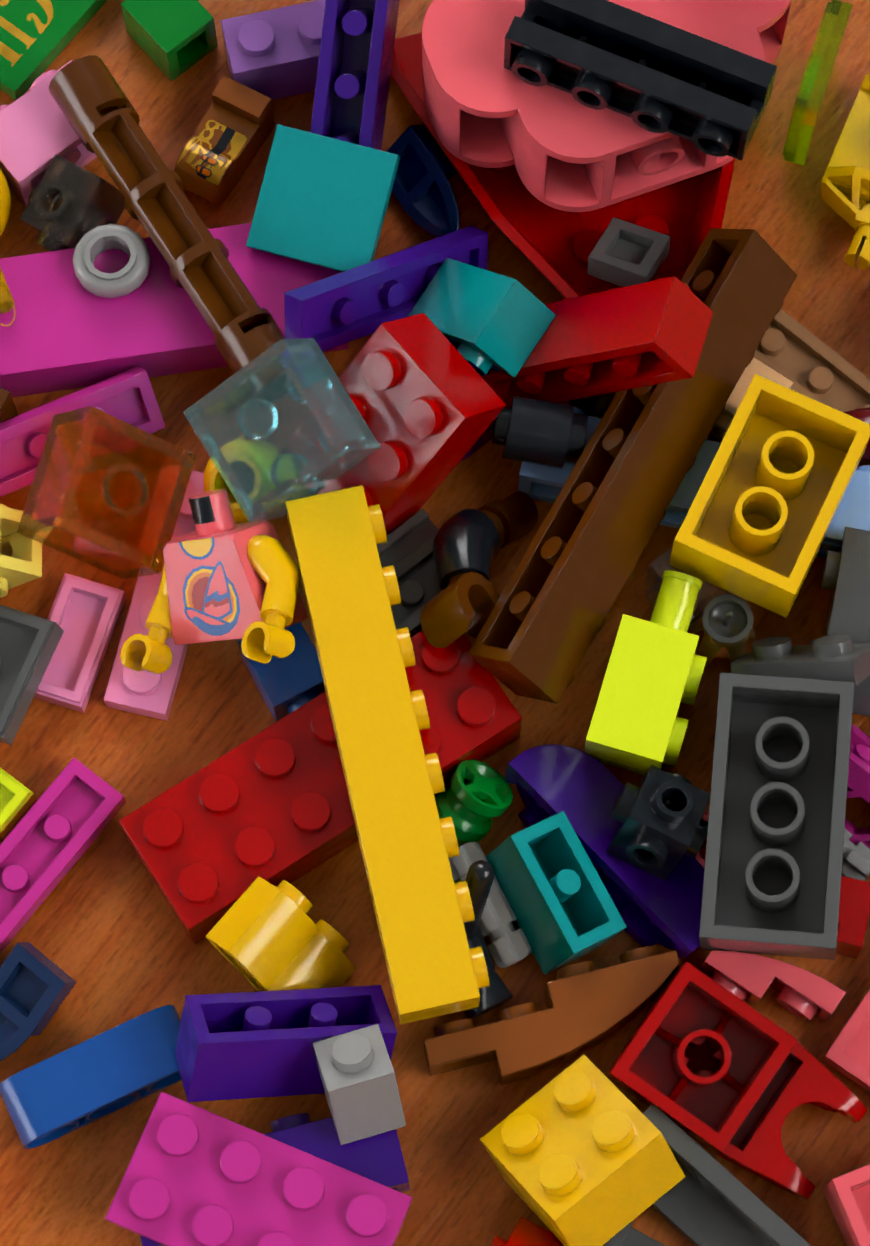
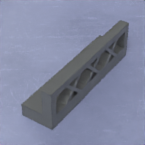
(711, 1203)

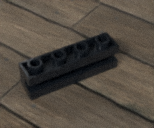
(642, 71)

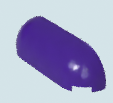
(574, 782)

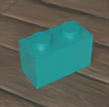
(485, 316)
(555, 892)

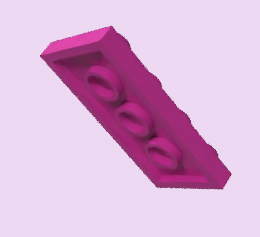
(227, 1185)

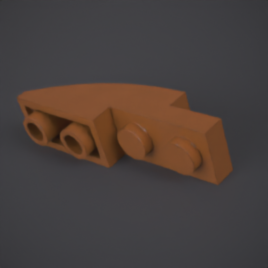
(582, 1013)

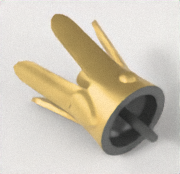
(726, 624)

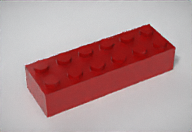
(283, 795)

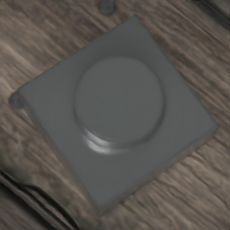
(628, 254)

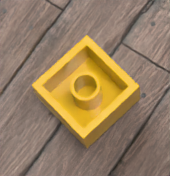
(583, 1156)

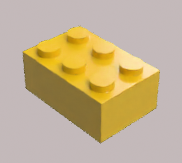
(770, 495)

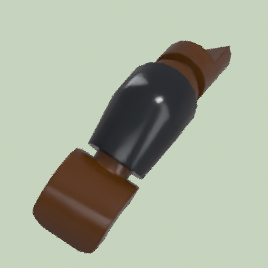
(463, 565)

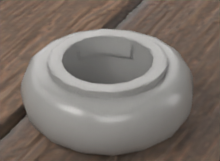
(105, 238)

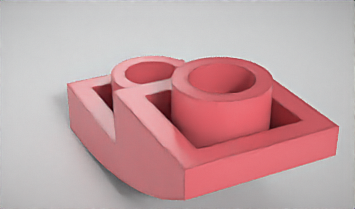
(751, 975)

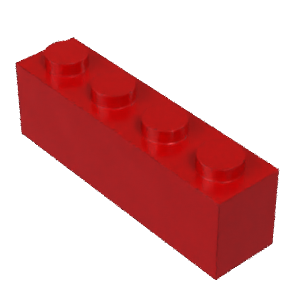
(612, 343)

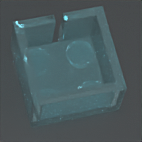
(281, 428)

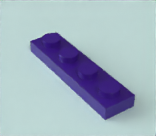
(376, 292)

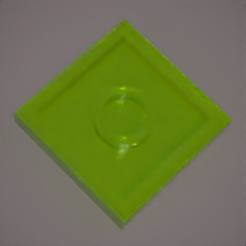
(816, 81)

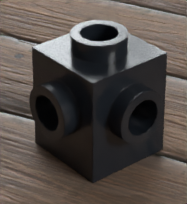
(659, 822)

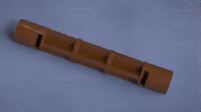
(156, 198)

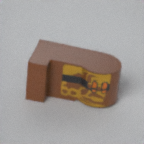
(225, 140)

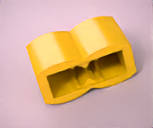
(278, 943)

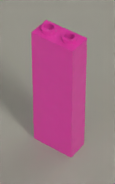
(77, 339)

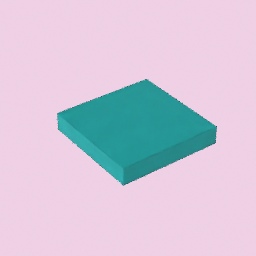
(322, 200)

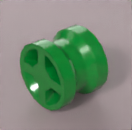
(473, 799)

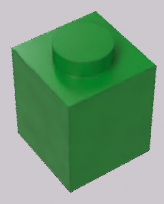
(171, 32)

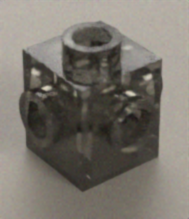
(70, 204)

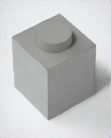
(359, 1084)

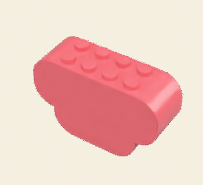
(561, 148)

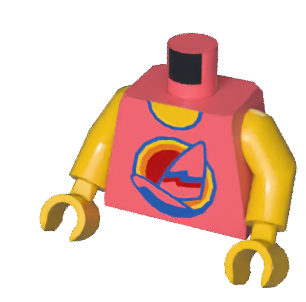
(221, 587)

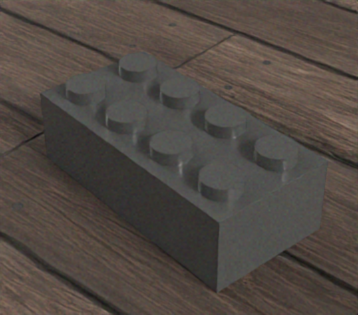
(777, 816)

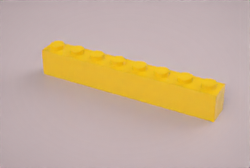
(383, 755)

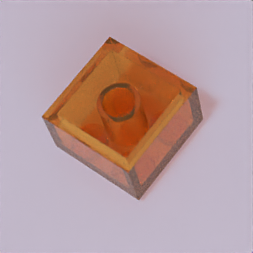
(107, 493)

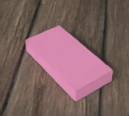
(88, 617)

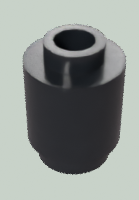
(540, 432)

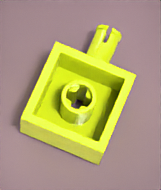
(646, 681)

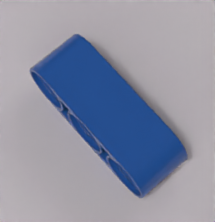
(94, 1078)

